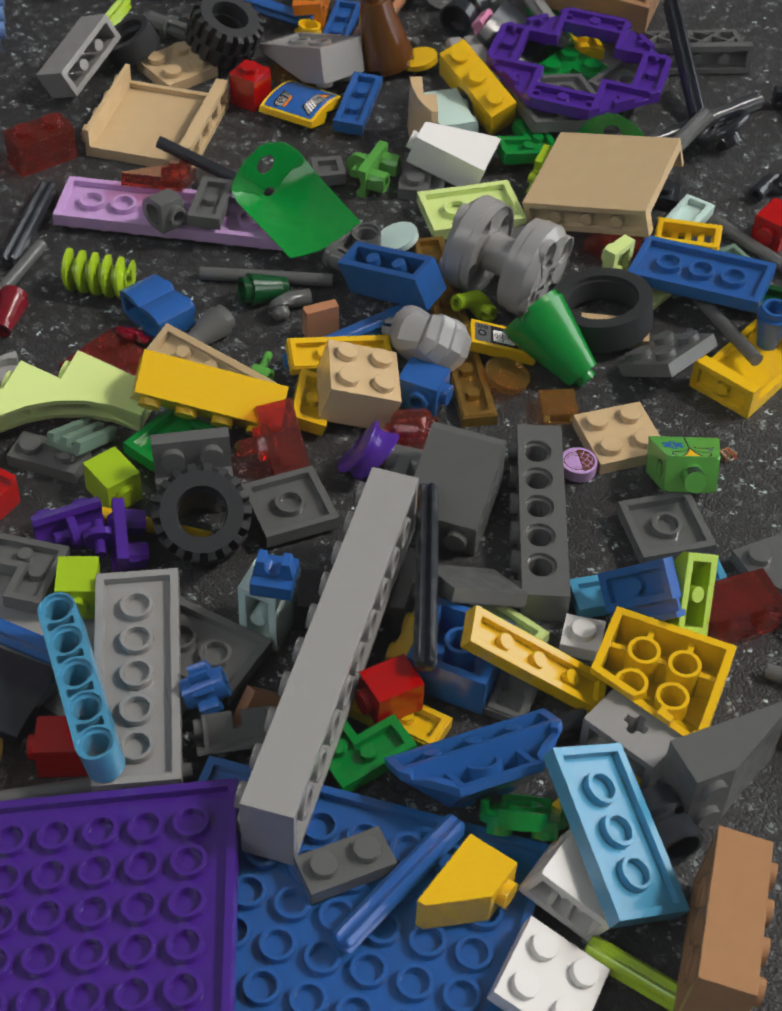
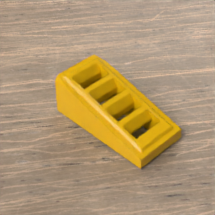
(675, 228)

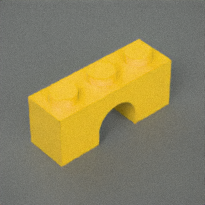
(467, 72)

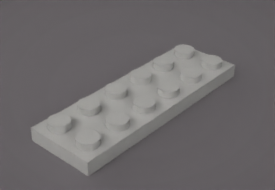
(141, 672)

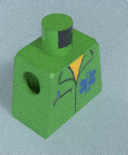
(687, 465)

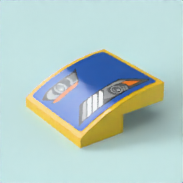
(300, 104)

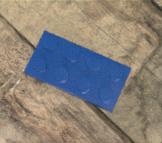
(703, 273)

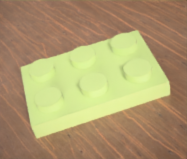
(441, 205)

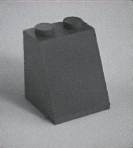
(468, 480)

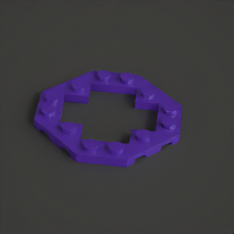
(611, 97)

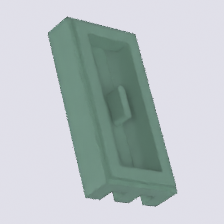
(82, 434)

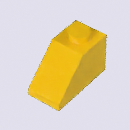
(468, 887)

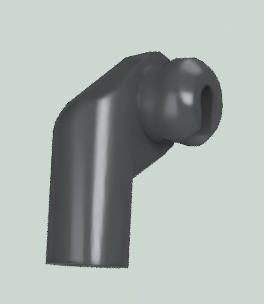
(291, 299)

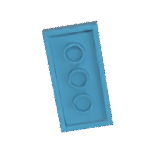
(615, 834)

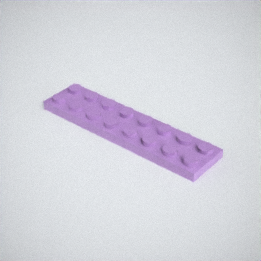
(119, 208)

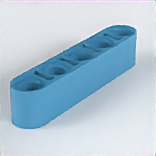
(81, 688)

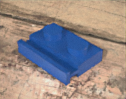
(643, 588)

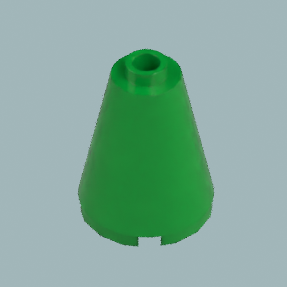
(554, 339)

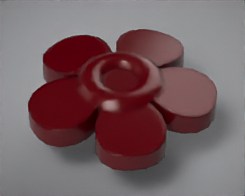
(133, 334)

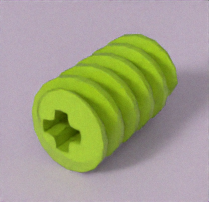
(96, 276)

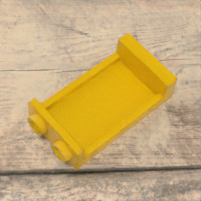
(734, 381)

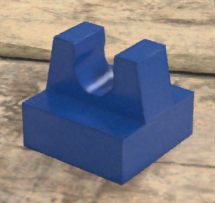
(274, 576)

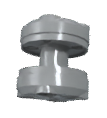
(483, 247)

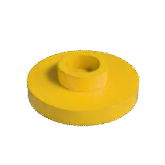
(423, 59)

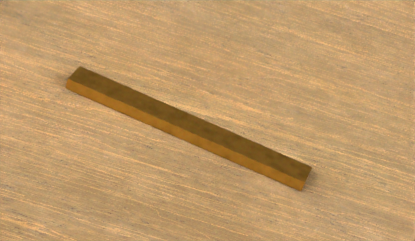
(471, 390)

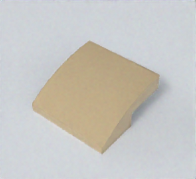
(421, 106)

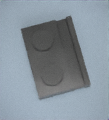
(415, 180)

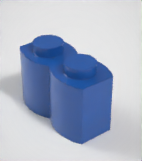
(154, 303)

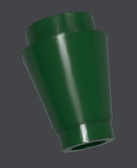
(260, 288)

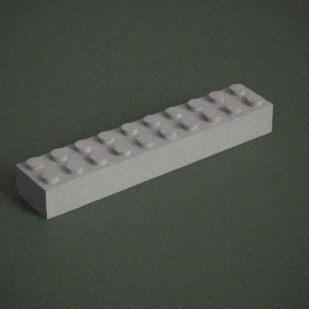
(323, 681)

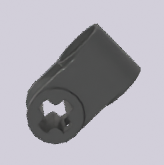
(362, 232)

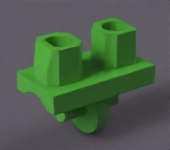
(374, 169)

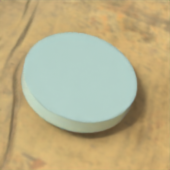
(399, 236)

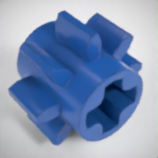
(205, 687)

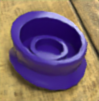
(368, 451)

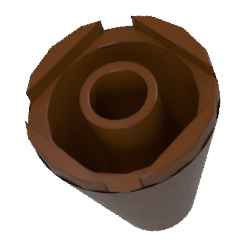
(383, 38)

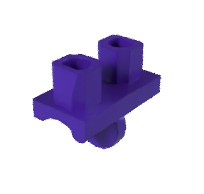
(67, 523)
(114, 536)

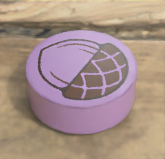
(579, 464)

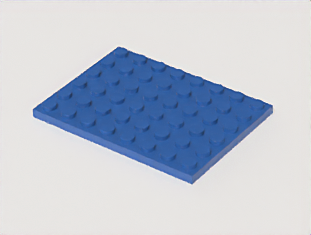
(287, 942)

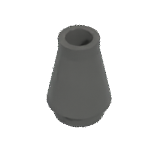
(213, 325)

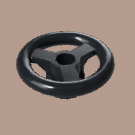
(724, 130)

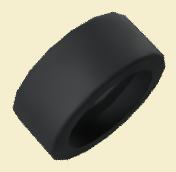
(136, 41)

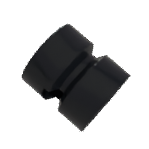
(460, 14)
(675, 829)

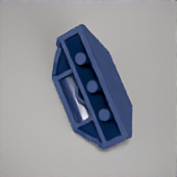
(480, 760)

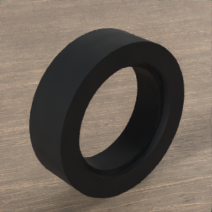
(610, 285)

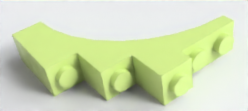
(81, 390)

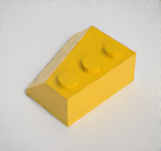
(664, 669)

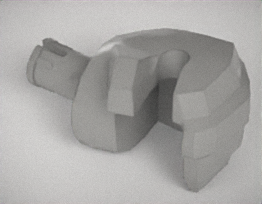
(428, 337)

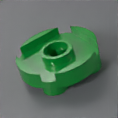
(523, 814)

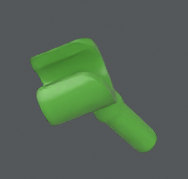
(263, 368)

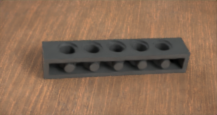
(540, 521)

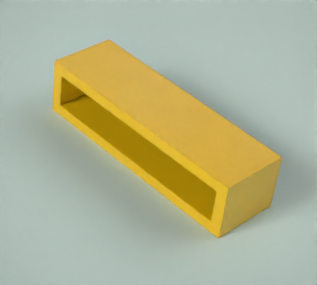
(201, 391)

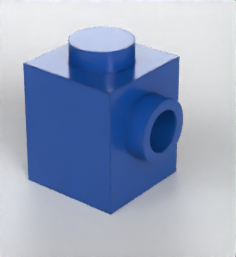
(425, 385)

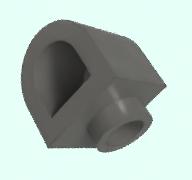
(165, 210)

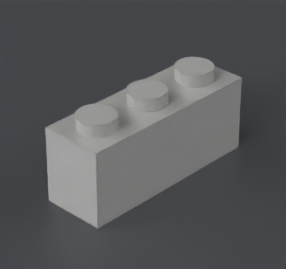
(78, 56)

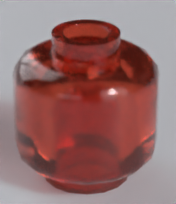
(412, 426)

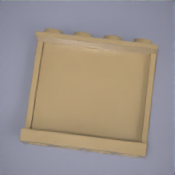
(140, 112)
(602, 182)

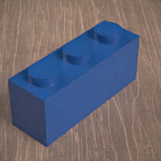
(392, 275)

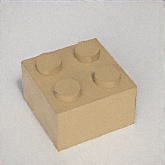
(357, 384)

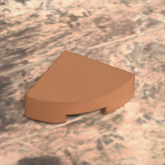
(255, 697)

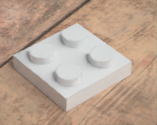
(547, 973)

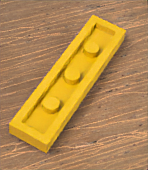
(530, 659)

